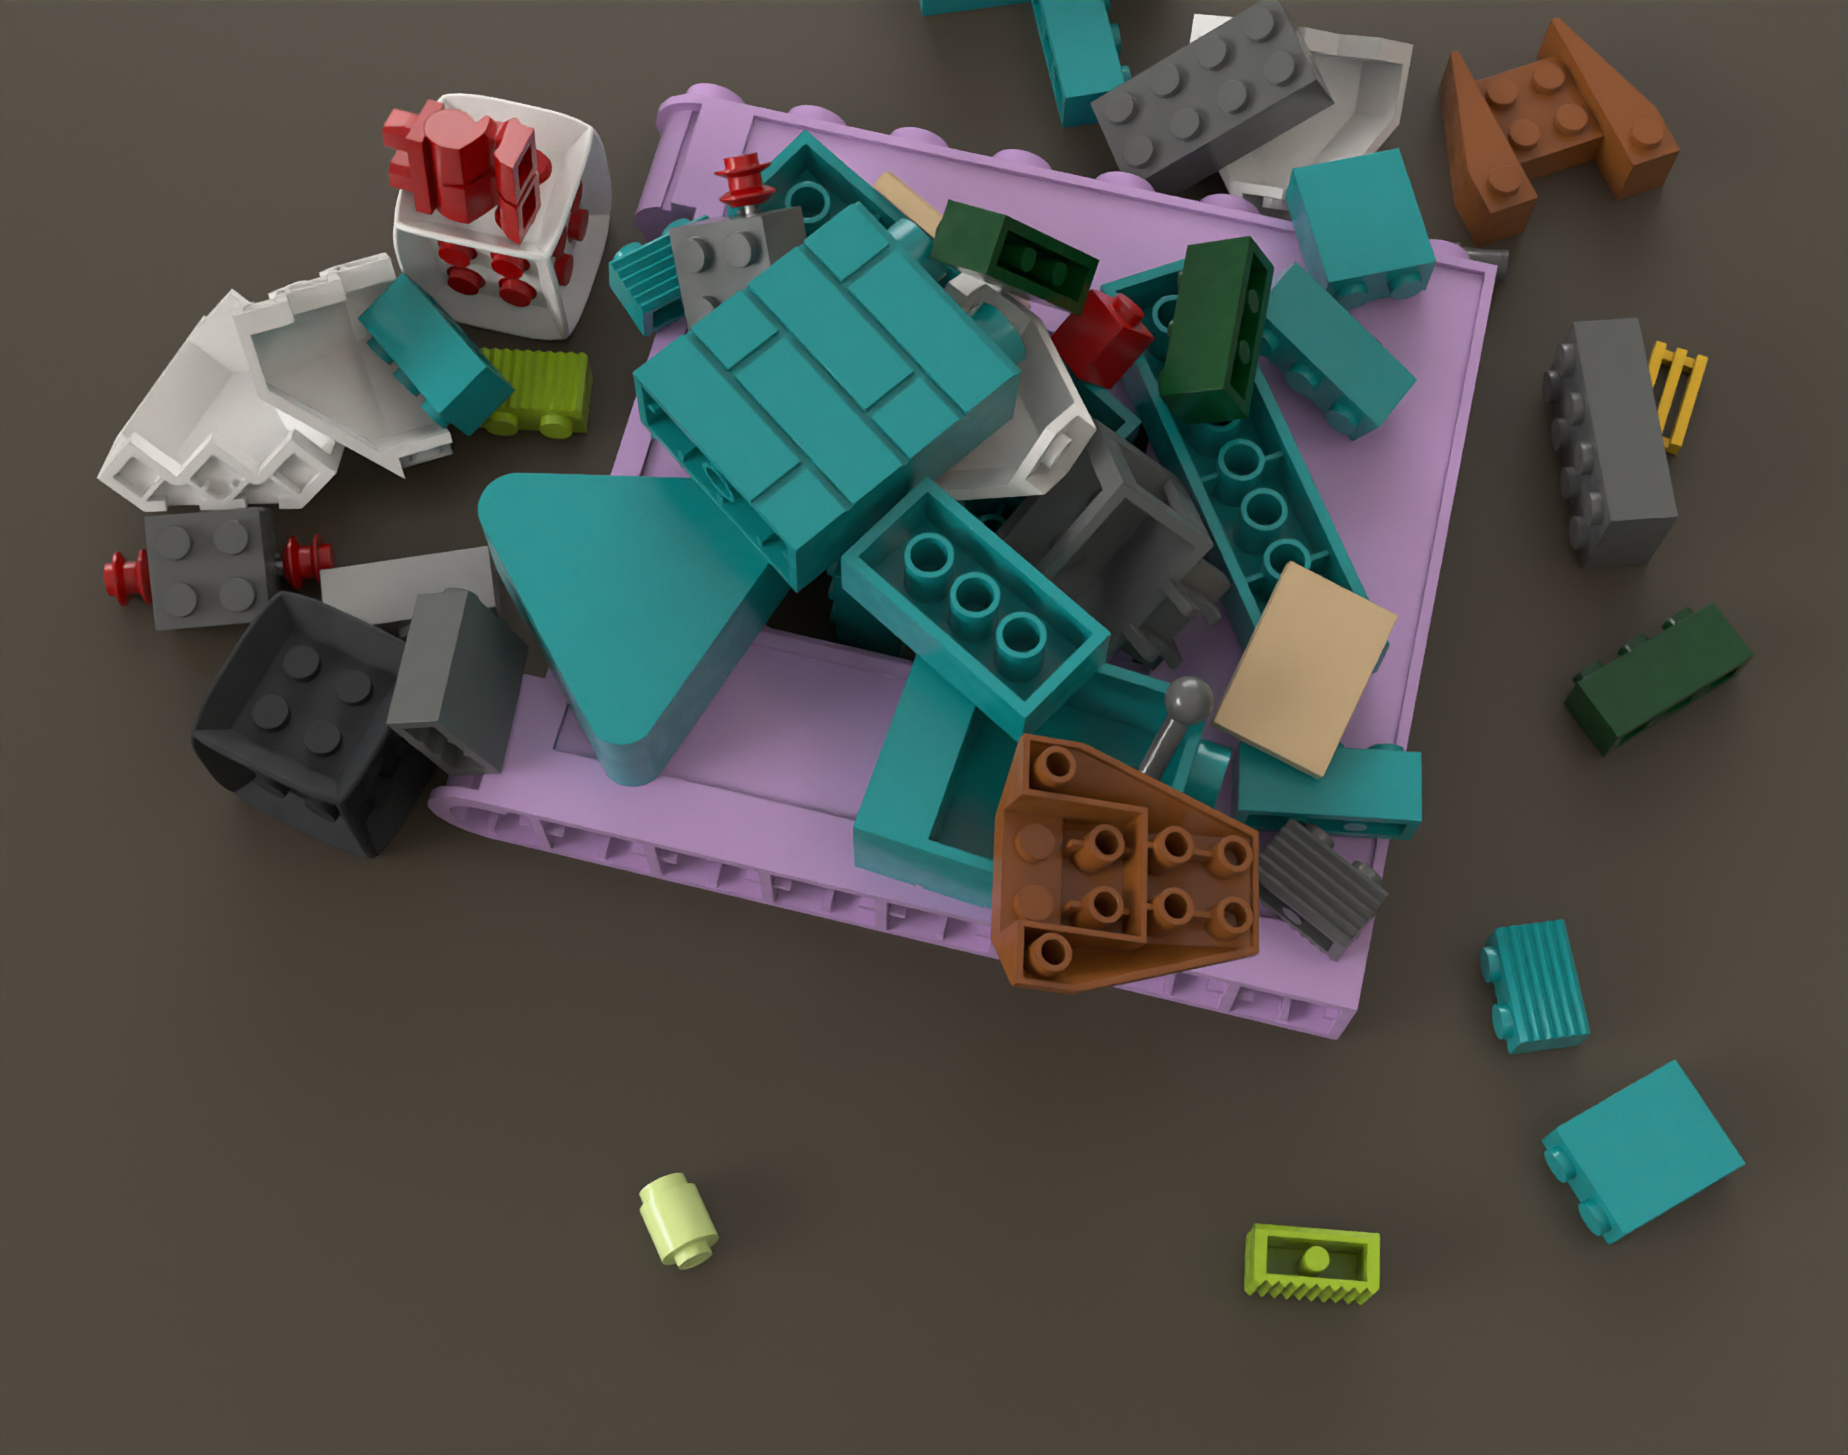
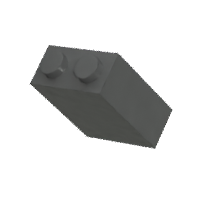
(458, 683)

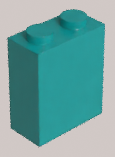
(1361, 228)
(1640, 1152)

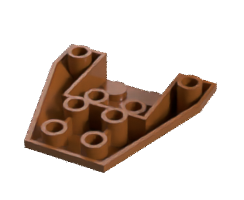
(1113, 874)

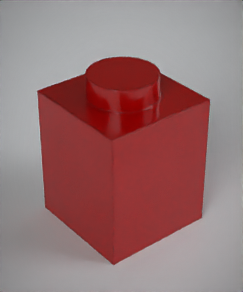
(1103, 339)

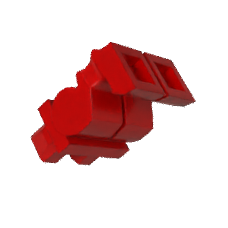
(465, 165)

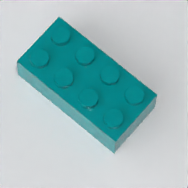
(974, 609)

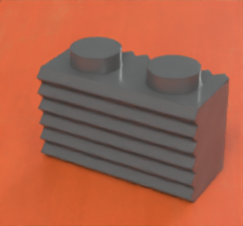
(1318, 888)

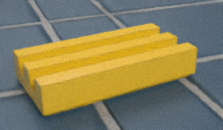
(1677, 362)

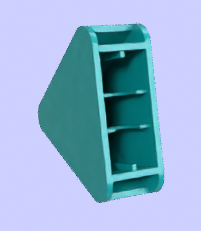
(632, 600)

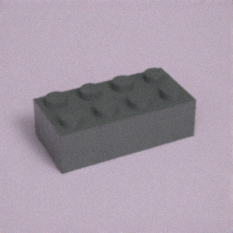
(1213, 100)
(1609, 444)

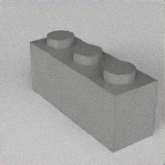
(388, 590)

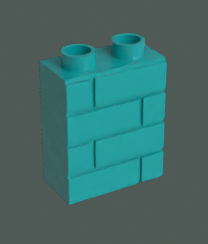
(831, 390)
(948, 763)

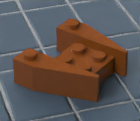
(1542, 122)

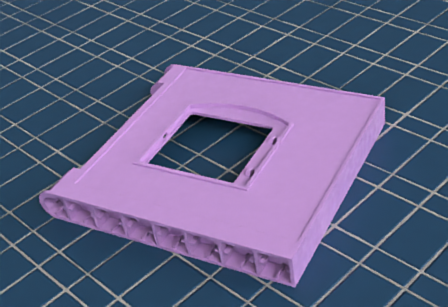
(787, 746)

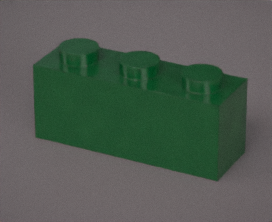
(1013, 257)
(1216, 331)
(1656, 677)

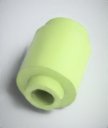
(678, 1221)

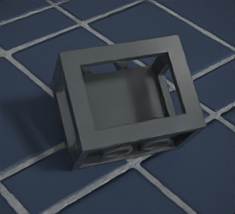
(1122, 547)

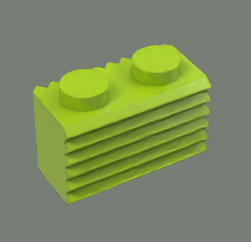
(548, 395)
(1312, 1263)

